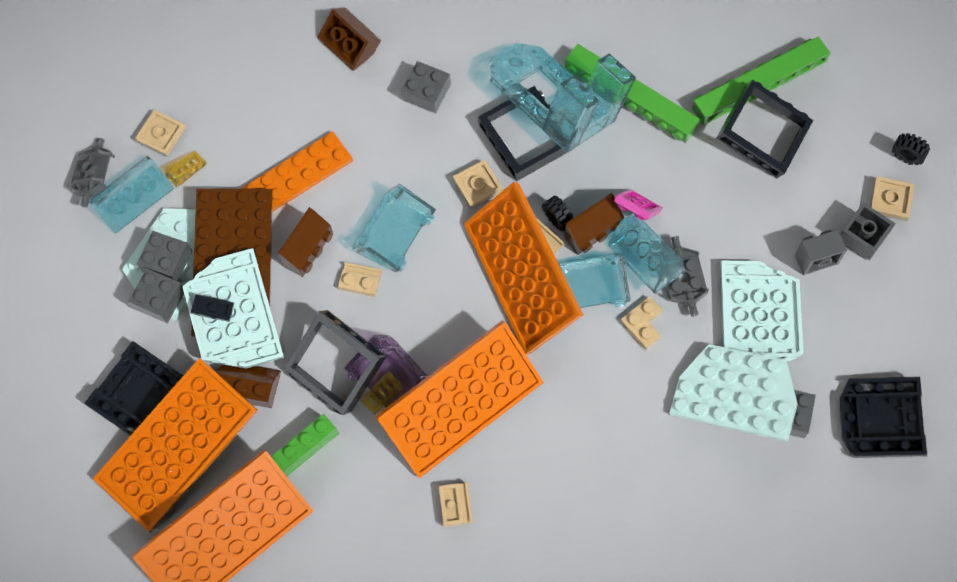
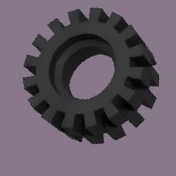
(911, 149)
(557, 212)

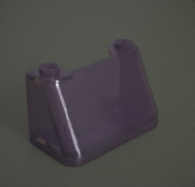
(396, 363)

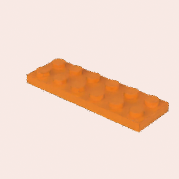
(303, 170)

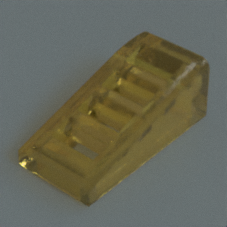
(181, 177)
(377, 388)

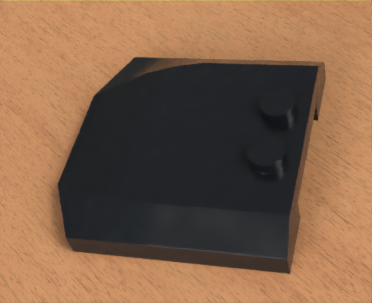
(133, 388)
(883, 417)

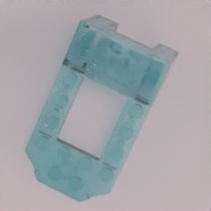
(575, 110)

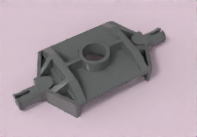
(89, 180)
(695, 289)

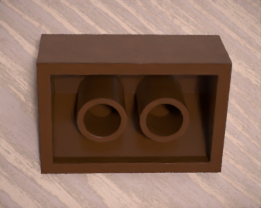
(348, 38)
(593, 224)
(305, 243)
(254, 383)

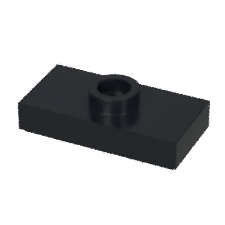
(212, 308)

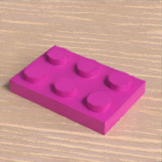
(638, 204)

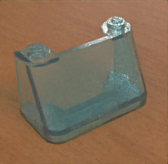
(394, 228)
(598, 280)

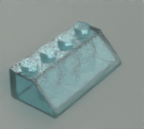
(131, 194)
(646, 253)

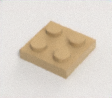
(160, 133)
(477, 184)
(892, 198)

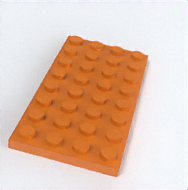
(522, 268)
(459, 399)
(175, 445)
(226, 527)

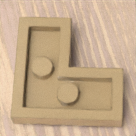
(639, 320)

